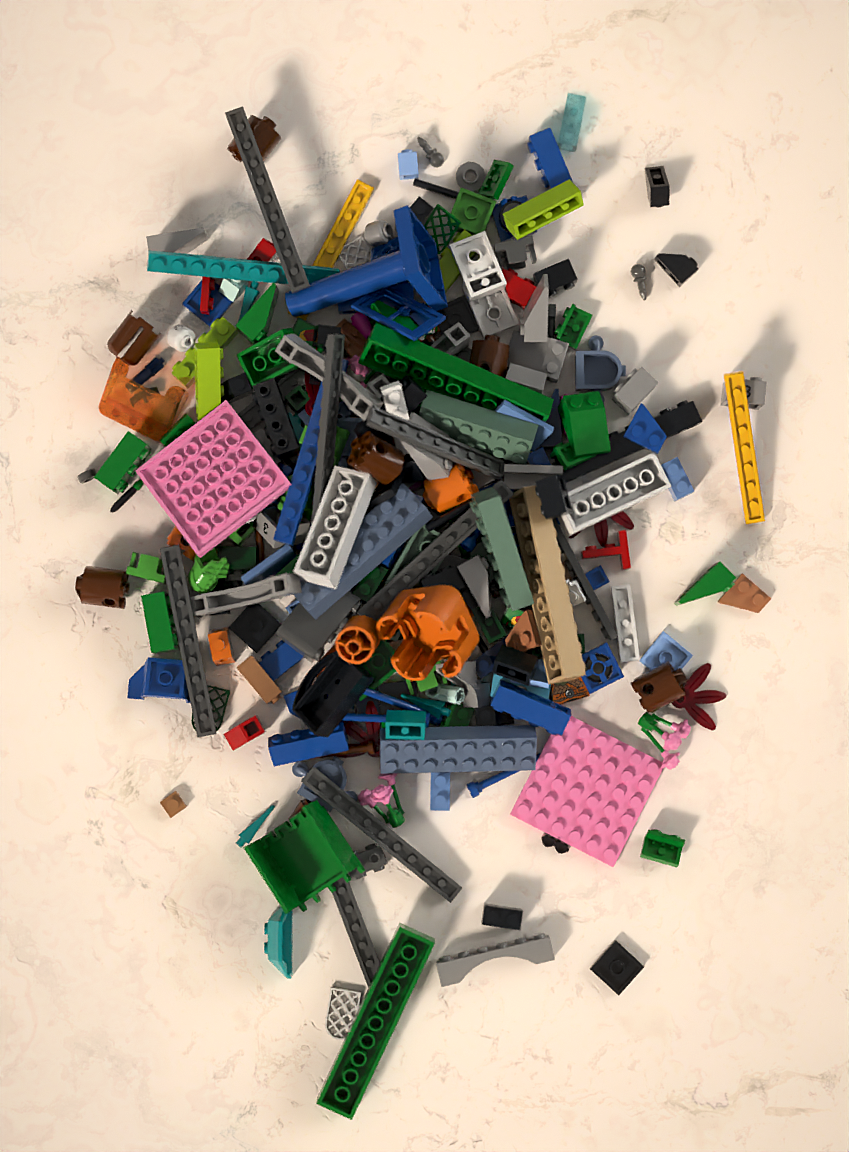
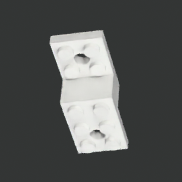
(484, 284)

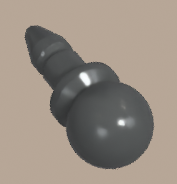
(435, 158)
(638, 272)

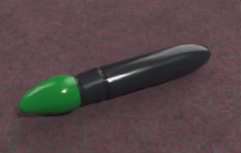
(126, 496)

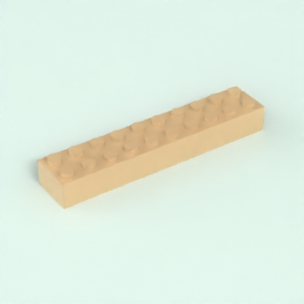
(548, 588)

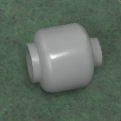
(378, 233)

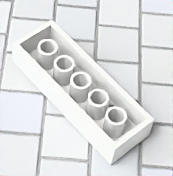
(614, 493)
(335, 527)

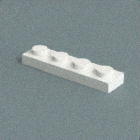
(395, 404)
(625, 623)

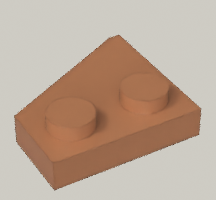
(354, 340)
(745, 595)
(524, 634)

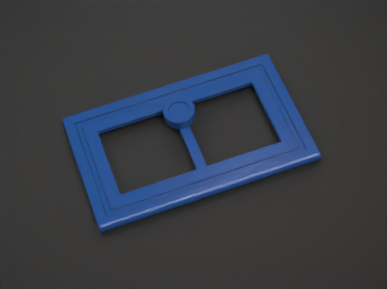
(408, 303)

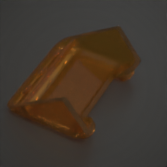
(139, 406)

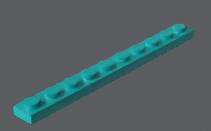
(227, 267)

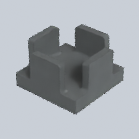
(515, 252)

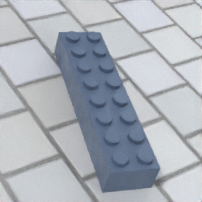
(377, 538)
(461, 750)

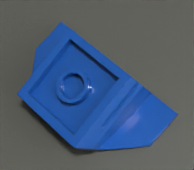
(159, 679)

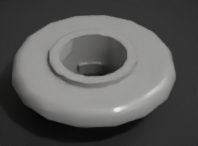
(470, 167)

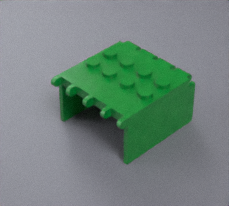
(303, 857)

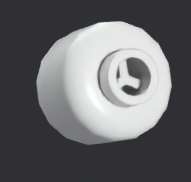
(181, 338)

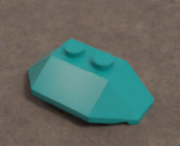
(280, 941)

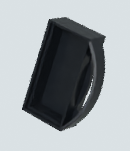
(310, 702)

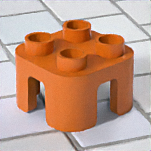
(432, 628)

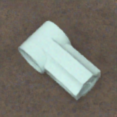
(446, 693)

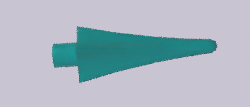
(249, 297)
(434, 707)
(248, 833)

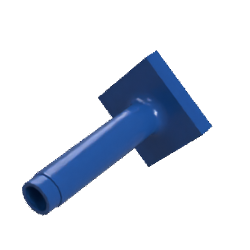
(414, 262)

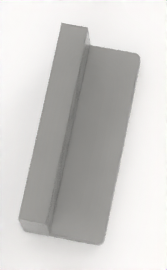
(520, 476)

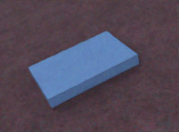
(543, 430)
(270, 566)

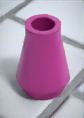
(362, 324)

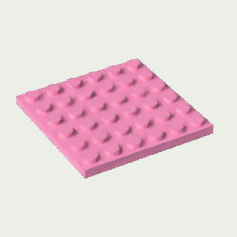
(213, 478)
(588, 790)

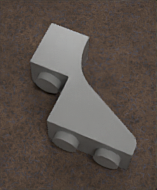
(476, 693)

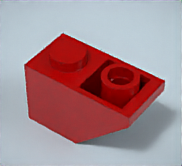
(518, 289)
(245, 732)

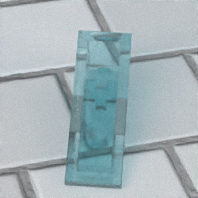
(571, 122)

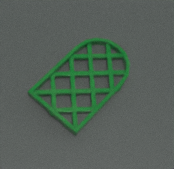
(452, 232)

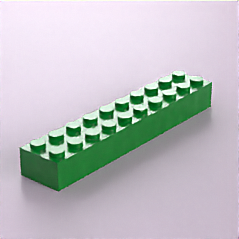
(445, 374)
(375, 1021)

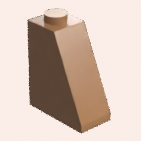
(260, 680)

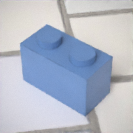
(678, 479)
(440, 791)

